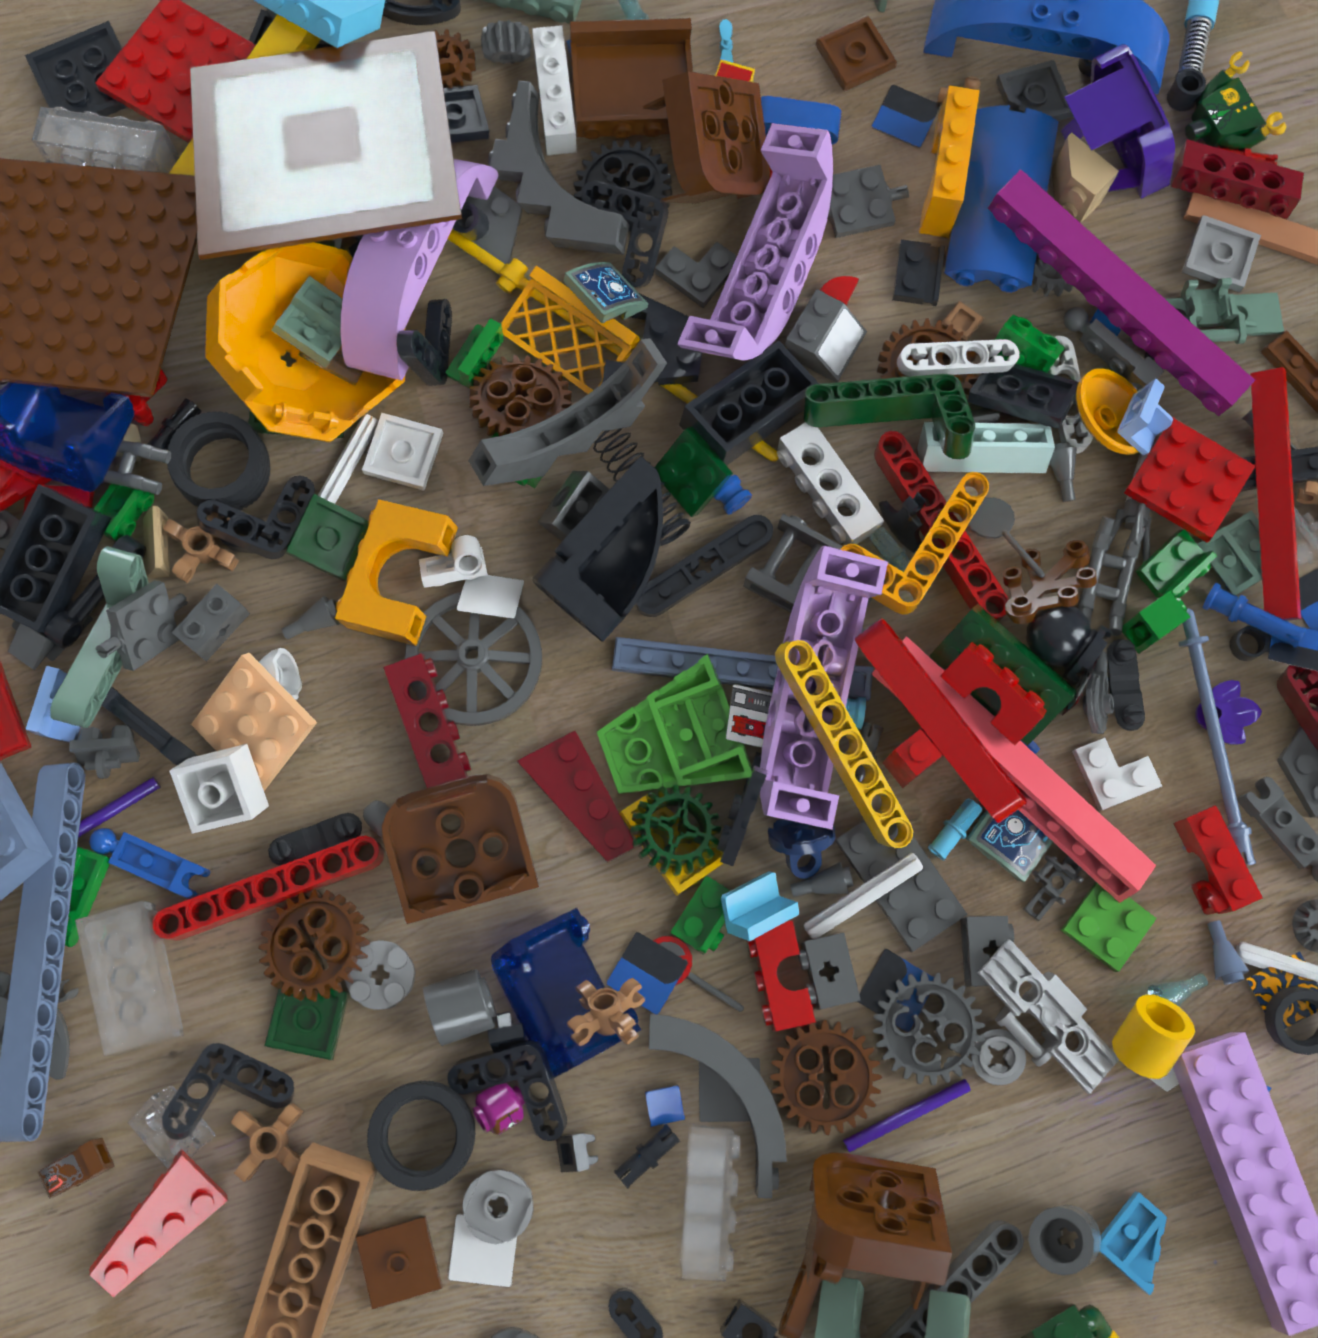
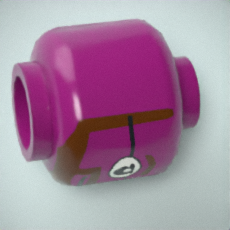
(499, 1108)

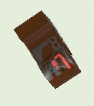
(76, 1168)

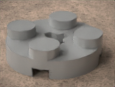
(393, 989)
(506, 1225)

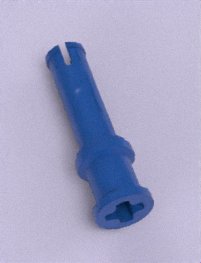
(1238, 608)

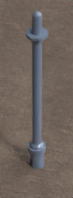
(1237, 828)

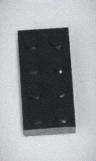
(749, 403)
(48, 557)

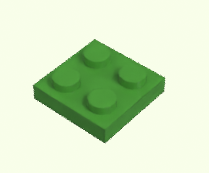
(1108, 927)

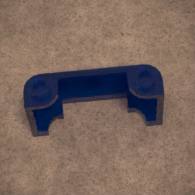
(61, 434)
(540, 983)

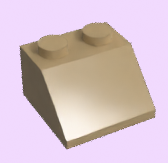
(1081, 178)

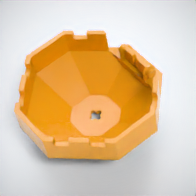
(247, 354)

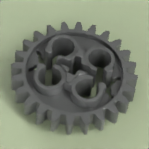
(954, 1010)

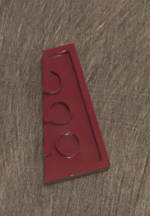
(575, 787)

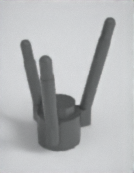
(1136, 514)

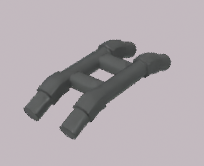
(124, 475)
(1124, 564)

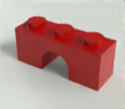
(1018, 710)
(1227, 871)
(783, 1007)

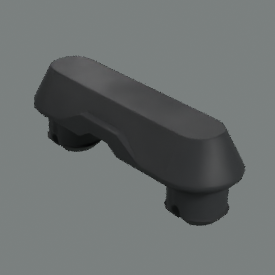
(1124, 684)
(314, 838)

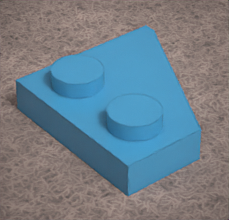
(1134, 1240)

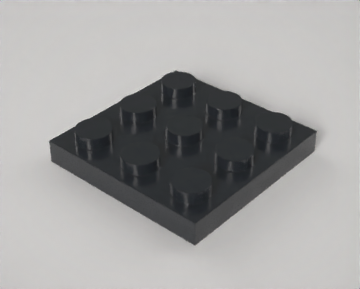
(72, 66)

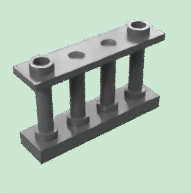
(763, 580)

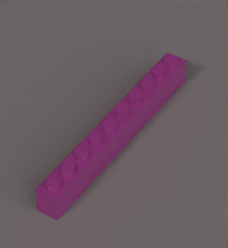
(1120, 294)

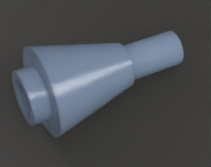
(1227, 962)

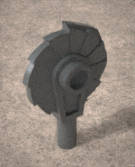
(1097, 701)

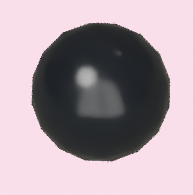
(1066, 640)

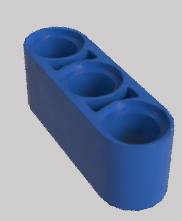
(801, 114)

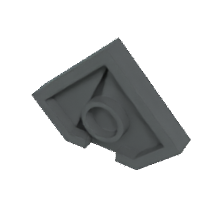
(1035, 88)

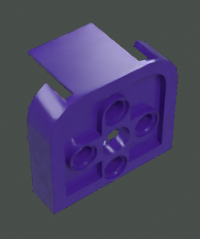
(1124, 110)

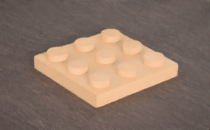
(256, 712)

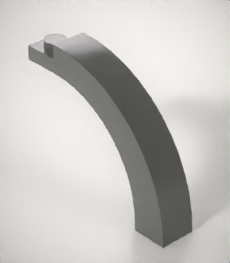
(712, 1050)

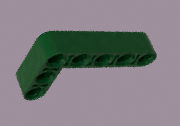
(897, 400)

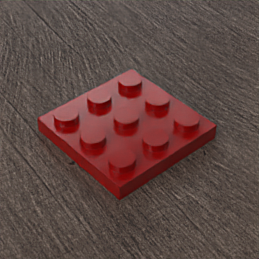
(1190, 480)

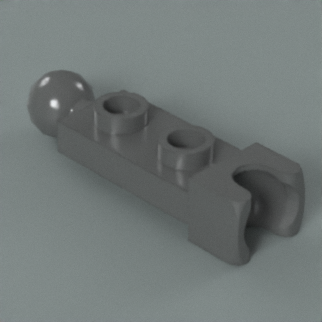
(1112, 350)
(1283, 823)

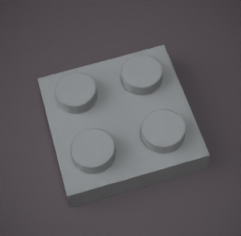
(1221, 252)

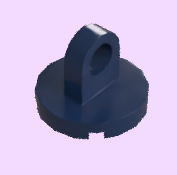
(800, 839)

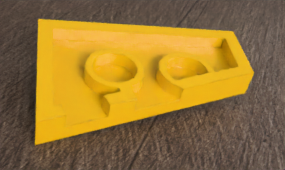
(683, 881)

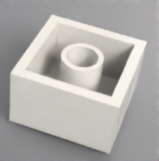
(219, 788)

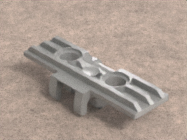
(1054, 1009)

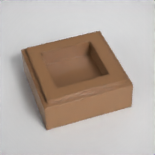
(963, 320)

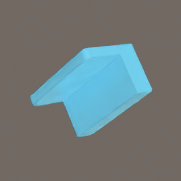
(756, 907)

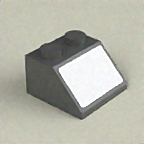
(825, 336)

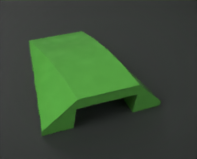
(675, 736)

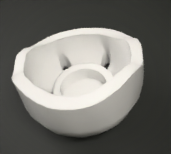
(284, 670)

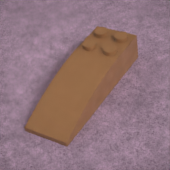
(312, 1244)

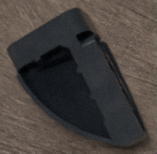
(608, 554)

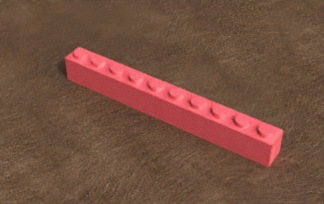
(1050, 800)

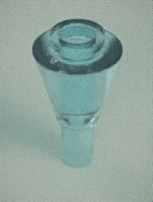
(1180, 990)

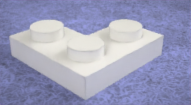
(1111, 783)

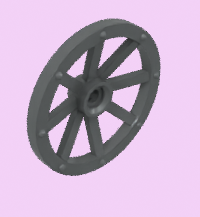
(481, 664)

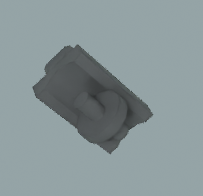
(104, 753)

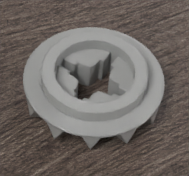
(1014, 1057)

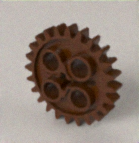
(922, 334)
(517, 395)
(287, 962)
(856, 1076)

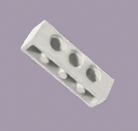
(554, 90)
(811, 442)

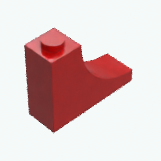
(912, 758)

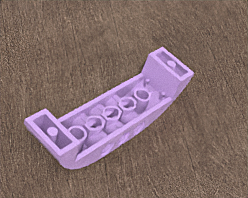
(775, 249)
(389, 278)
(828, 618)

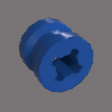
(733, 495)

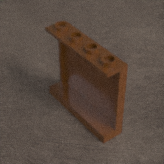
(621, 69)

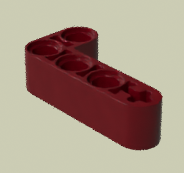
(1292, 686)

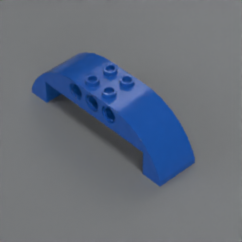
(1056, 27)

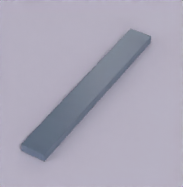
(731, 666)

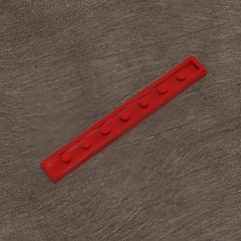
(1275, 494)

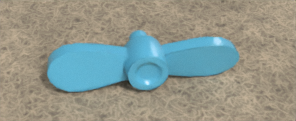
(726, 42)

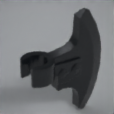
(905, 523)

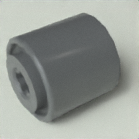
(460, 1006)
(1059, 1257)

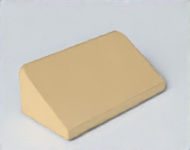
(156, 543)

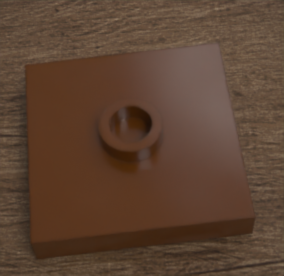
(856, 53)
(399, 1262)

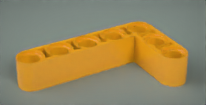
(927, 553)

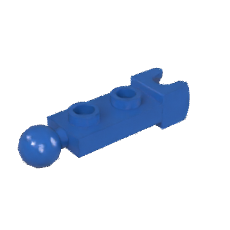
(148, 861)

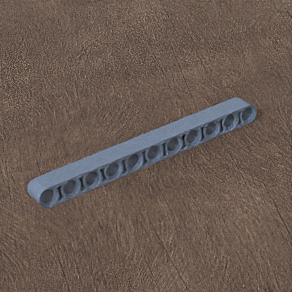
(39, 956)

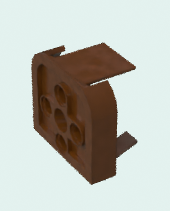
(712, 154)
(416, 830)
(862, 1230)

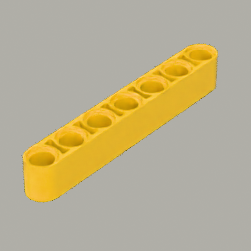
(857, 753)

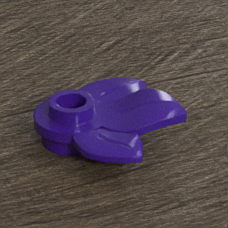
(1232, 712)

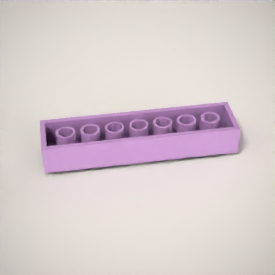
(1255, 1175)

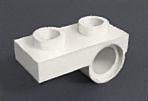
(443, 570)

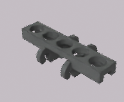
(1047, 885)

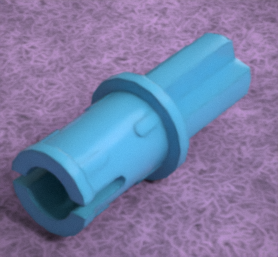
(955, 828)

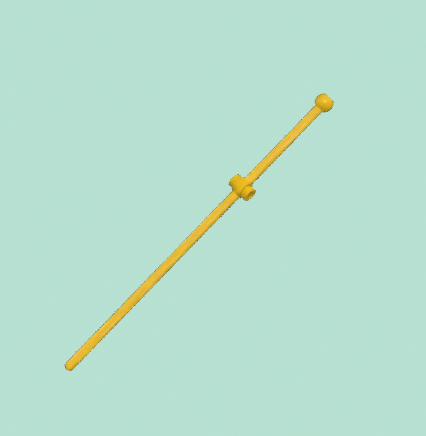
(513, 277)

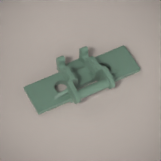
(1217, 308)

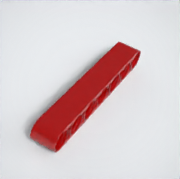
(958, 570)
(940, 720)
(252, 888)

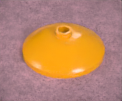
(1102, 403)

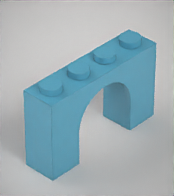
(331, 20)

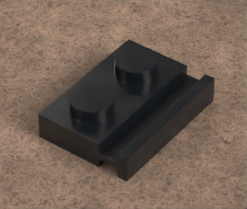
(918, 272)

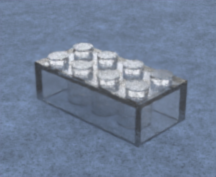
(103, 141)
(129, 979)
(707, 1202)

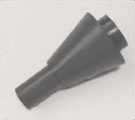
(1063, 467)
(319, 616)
(830, 881)

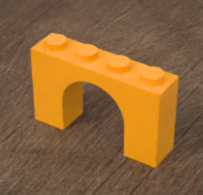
(953, 146)
(389, 531)

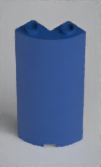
(999, 149)

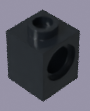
(742, 1315)

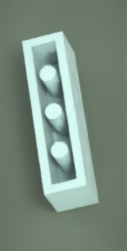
(994, 449)

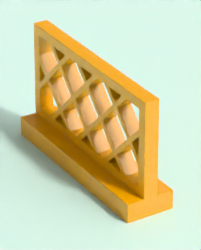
(566, 299)

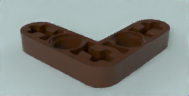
(803, 1296)

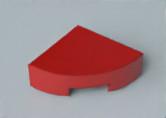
(840, 288)
(1208, 897)

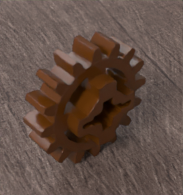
(453, 70)

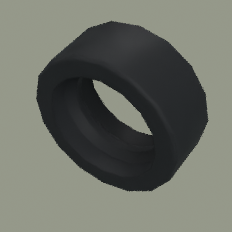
(1274, 1019)

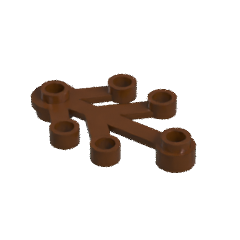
(1024, 607)

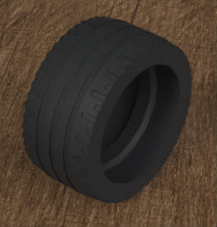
(203, 430)
(380, 1121)

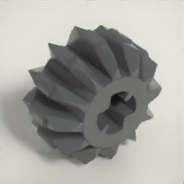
(506, 42)

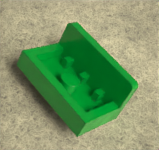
(124, 508)

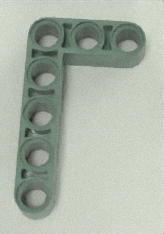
(91, 675)

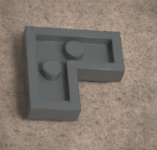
(694, 279)

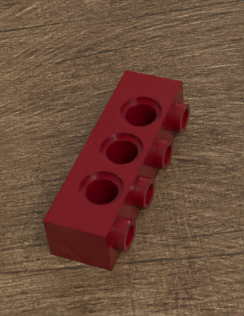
(1237, 179)
(400, 677)

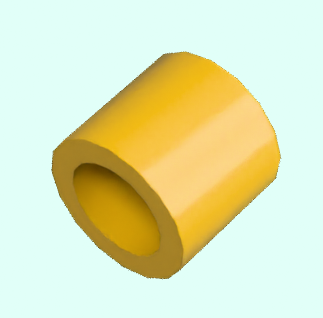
(1153, 1036)

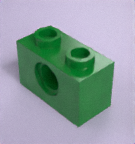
(1155, 621)

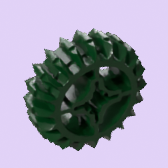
(688, 832)

